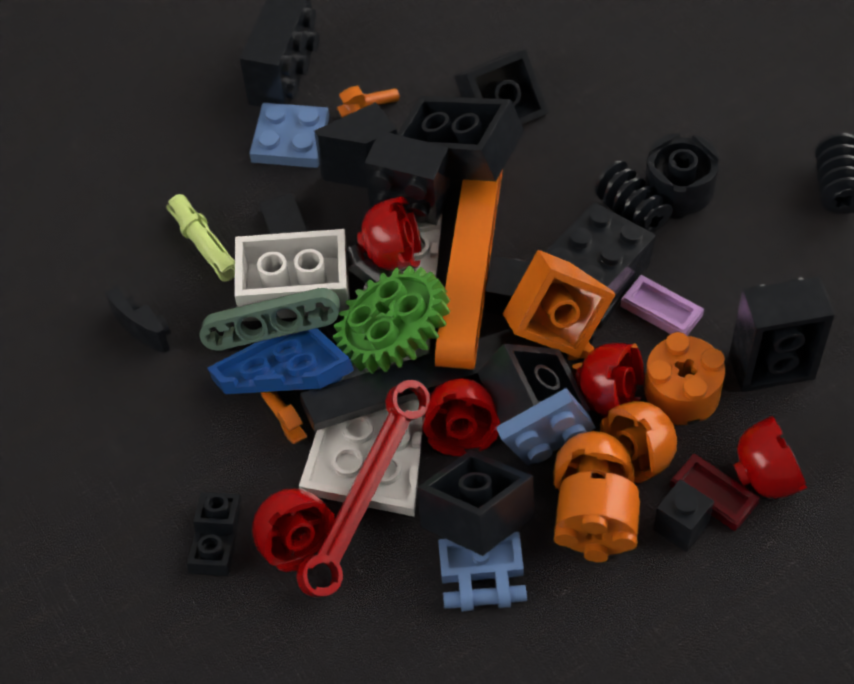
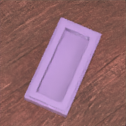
(661, 306)

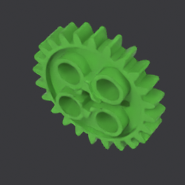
(392, 319)

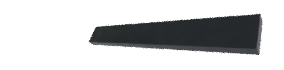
(368, 391)

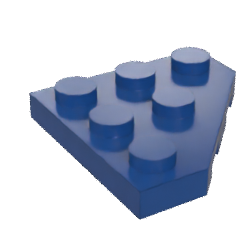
(283, 364)

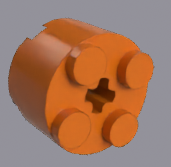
(684, 378)
(597, 515)

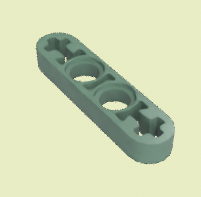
(271, 323)

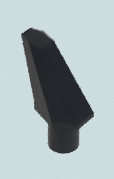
(360, 267)

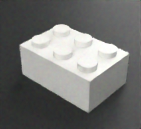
(290, 264)

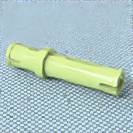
(194, 226)

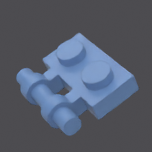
(466, 566)

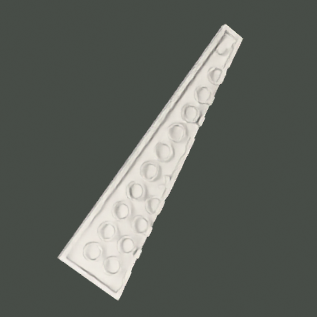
(342, 448)

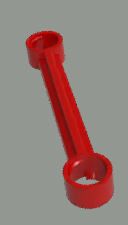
(363, 488)

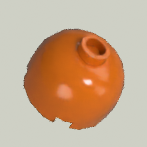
(645, 434)
(592, 453)

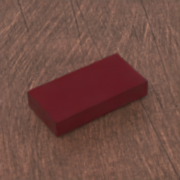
(731, 500)

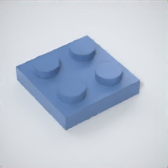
(287, 135)
(545, 427)

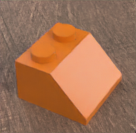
(557, 304)

